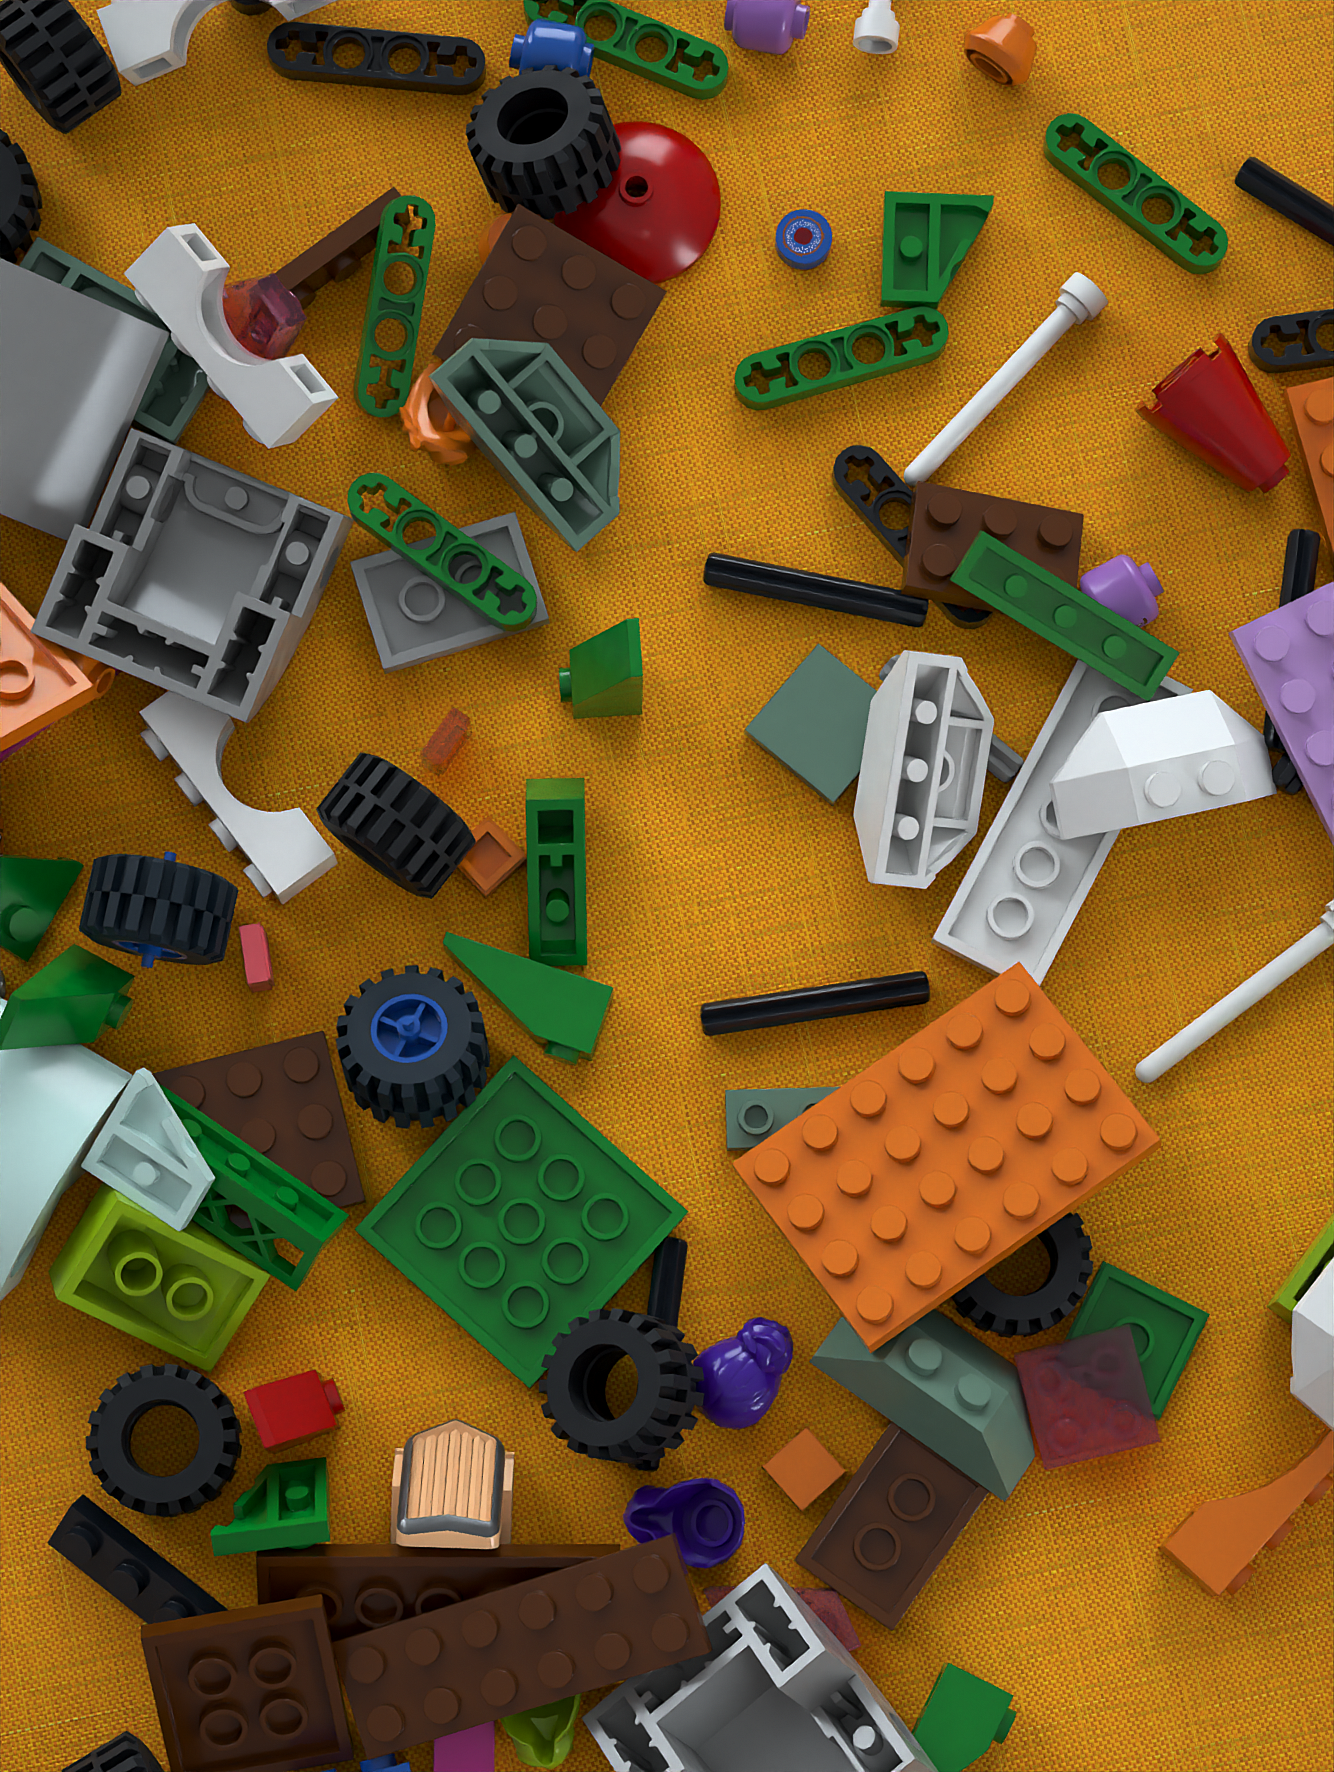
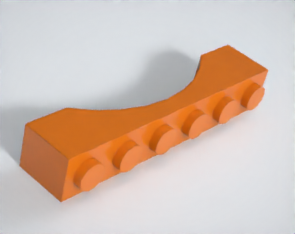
(1226, 1533)

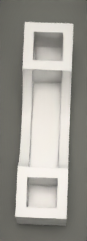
(154, 34)
(184, 284)
(281, 845)

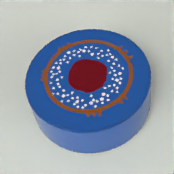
(803, 239)

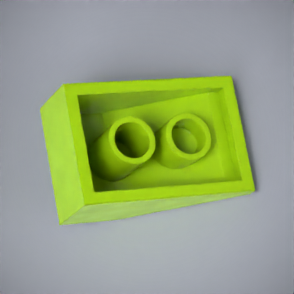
(156, 1282)

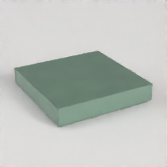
(817, 724)

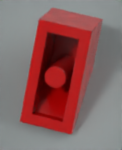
(294, 1410)

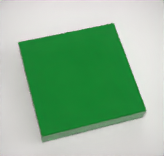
(1160, 1324)

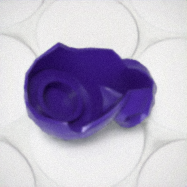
(744, 1373)
(700, 1513)

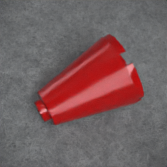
(1220, 418)

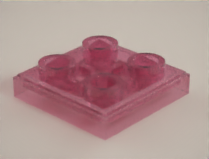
(1087, 1396)

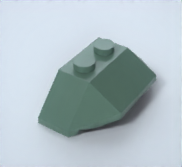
(537, 431)
(943, 1393)

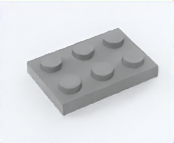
(420, 619)

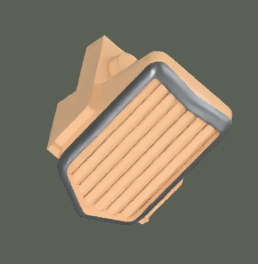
(452, 1489)

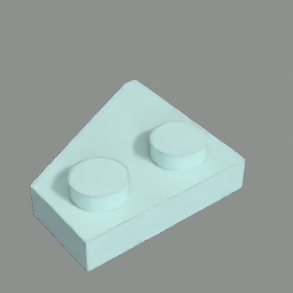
(150, 1154)

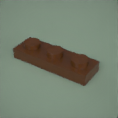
(339, 252)

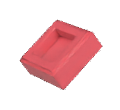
(256, 957)

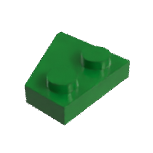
(926, 244)
(30, 898)
(281, 1510)

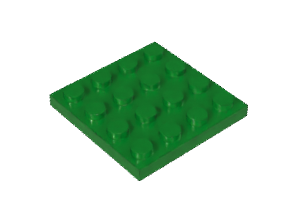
(521, 1220)

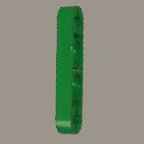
(630, 30)
(1128, 201)
(403, 308)
(844, 367)
(447, 546)

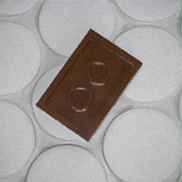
(949, 519)
(891, 1526)

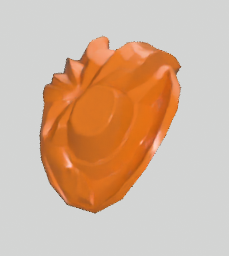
(431, 424)

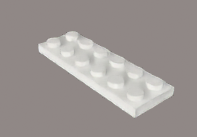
(1025, 877)

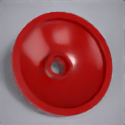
(667, 225)

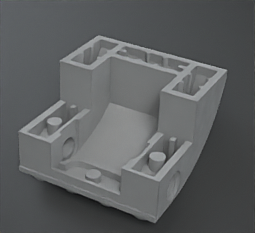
(65, 397)
(193, 576)
(763, 1700)

